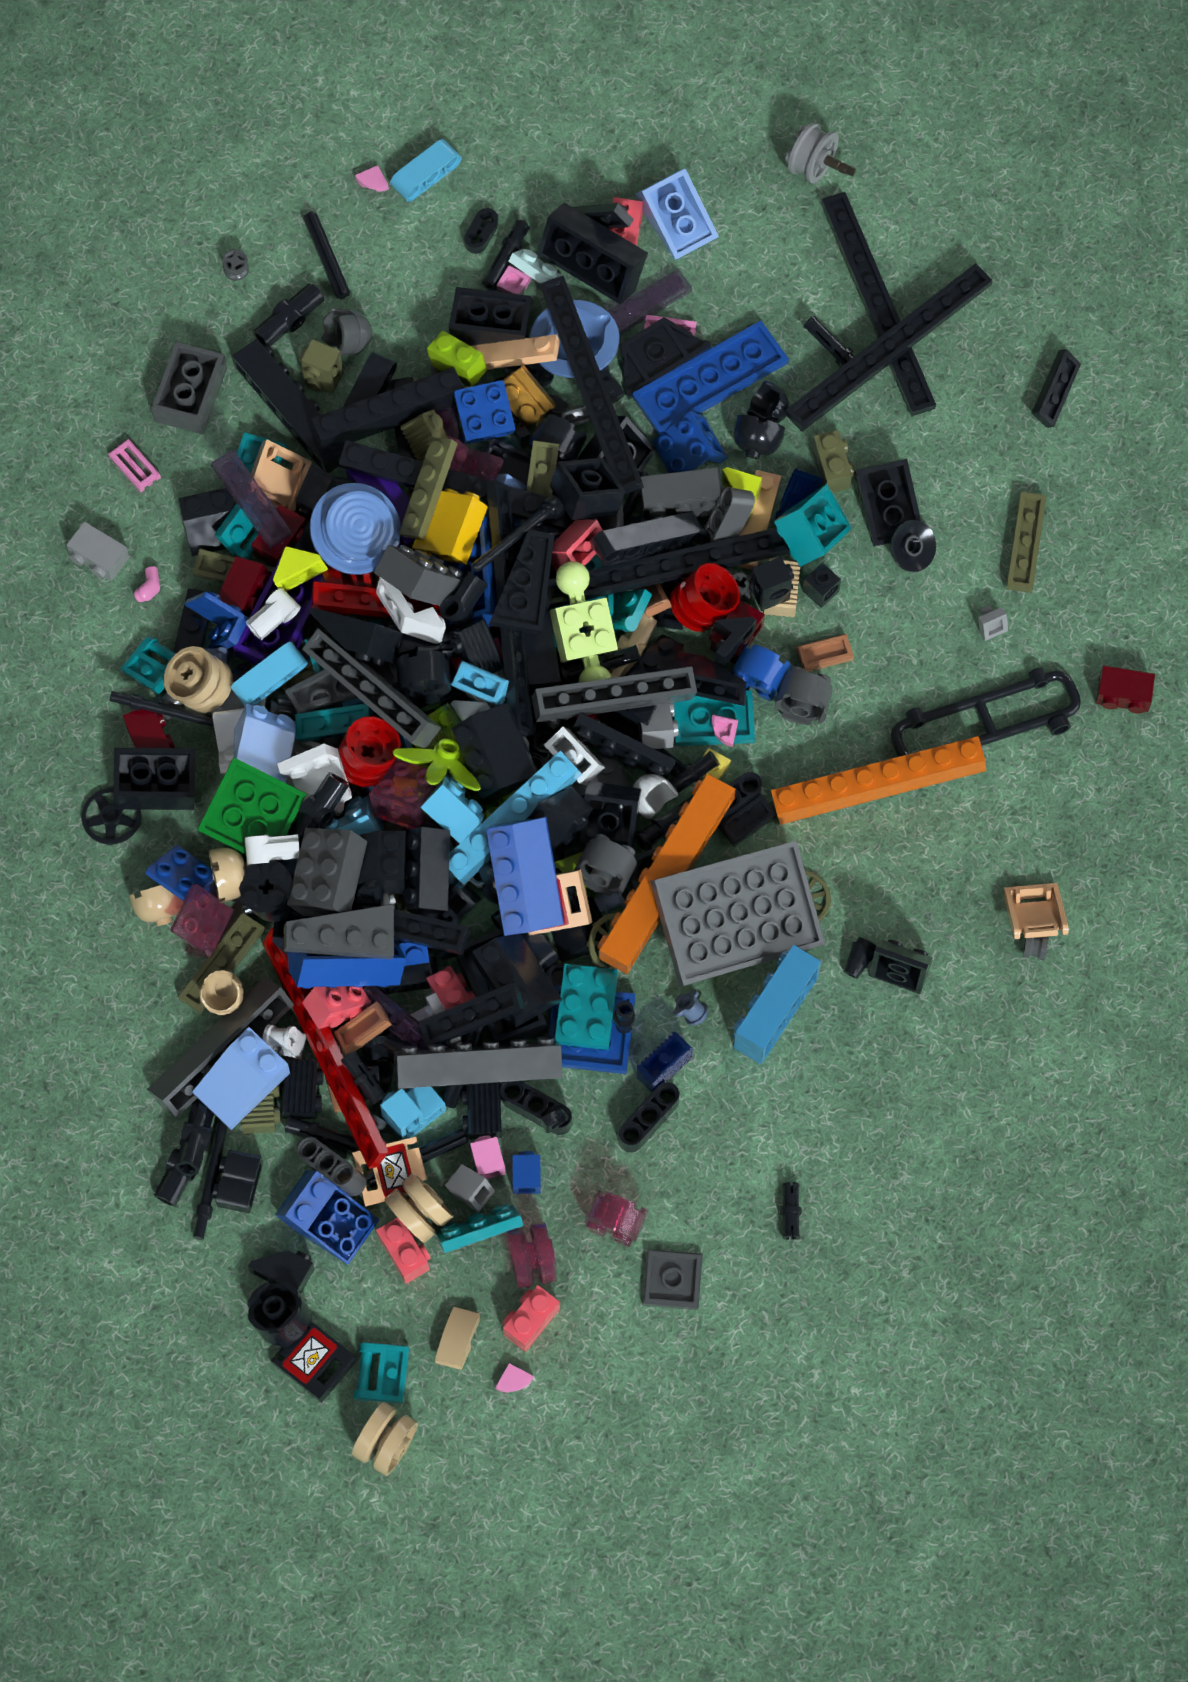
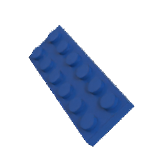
(710, 377)

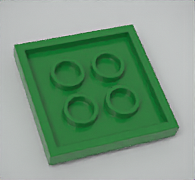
(250, 806)

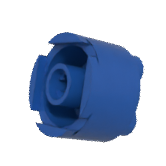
(761, 670)

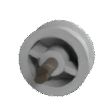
(815, 154)

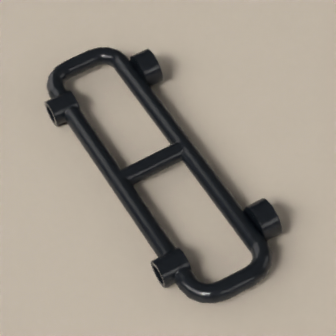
(1056, 720)

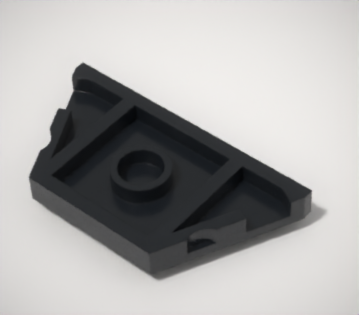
(658, 352)

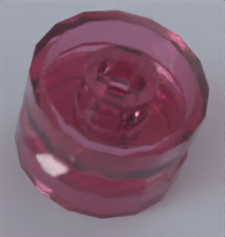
(532, 1255)

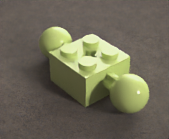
(573, 579)

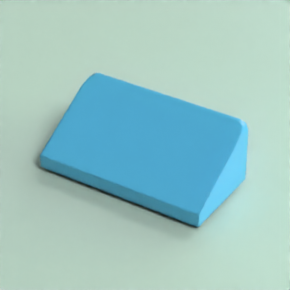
(480, 684)

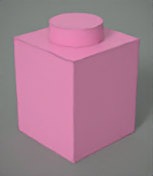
(487, 1157)

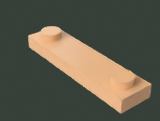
(520, 351)
(763, 509)

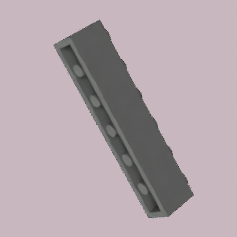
(372, 689)
(614, 694)
(259, 1008)
(477, 1063)

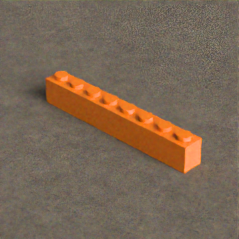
(879, 780)
(679, 854)

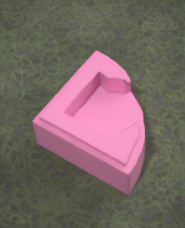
(372, 179)
(724, 729)
(513, 1379)

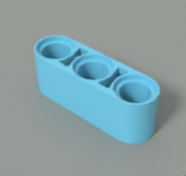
(425, 170)
(269, 674)

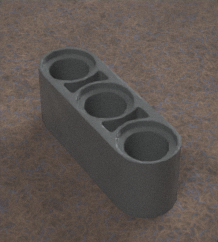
(729, 514)
(331, 1166)

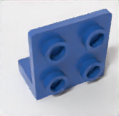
(484, 412)
(688, 444)
(228, 619)
(179, 871)

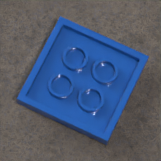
(612, 1060)

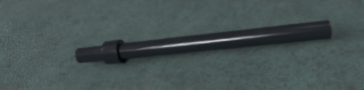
(137, 702)
(204, 1209)

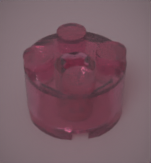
(616, 1217)

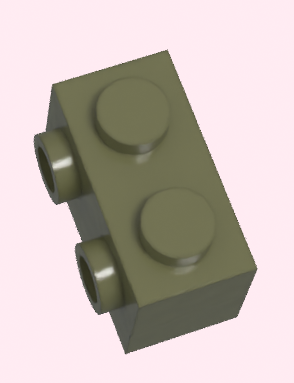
(321, 366)
(832, 460)

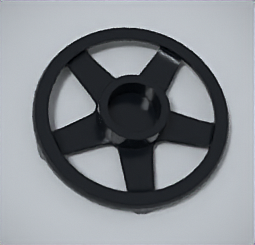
(110, 818)

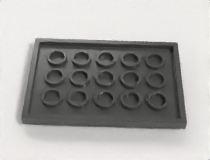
(737, 913)

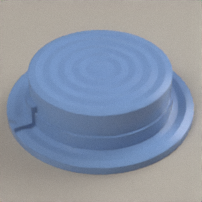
(599, 329)
(354, 527)

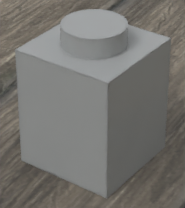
(470, 1188)

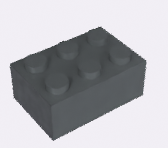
(189, 388)
(680, 493)
(418, 574)
(327, 872)

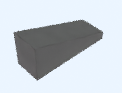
(574, 414)

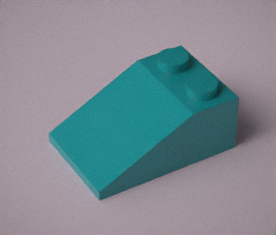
(813, 526)

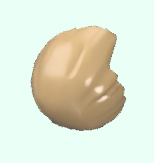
(221, 992)

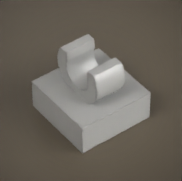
(992, 622)

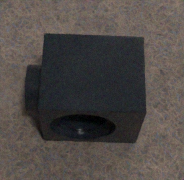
(821, 585)

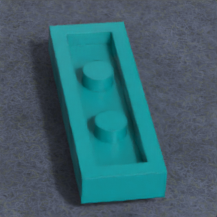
(328, 722)

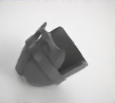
(350, 331)

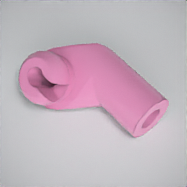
(150, 587)

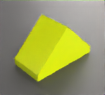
(742, 480)
(297, 567)

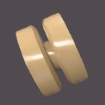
(198, 679)
(421, 1205)
(385, 1439)

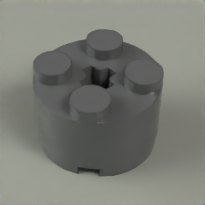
(804, 696)
(606, 865)

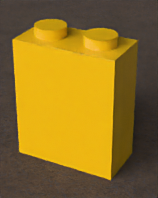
(453, 526)

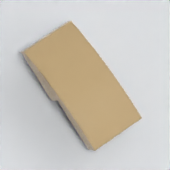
(457, 1338)

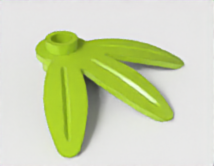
(442, 758)

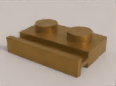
(527, 396)

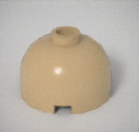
(228, 872)
(156, 905)

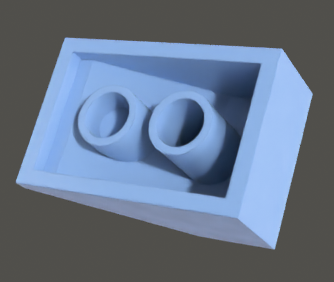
(677, 213)
(264, 739)
(241, 1078)

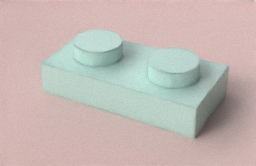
(529, 263)

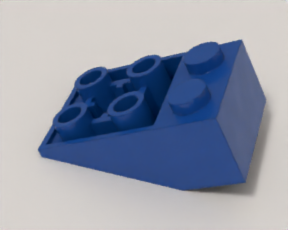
(327, 1216)

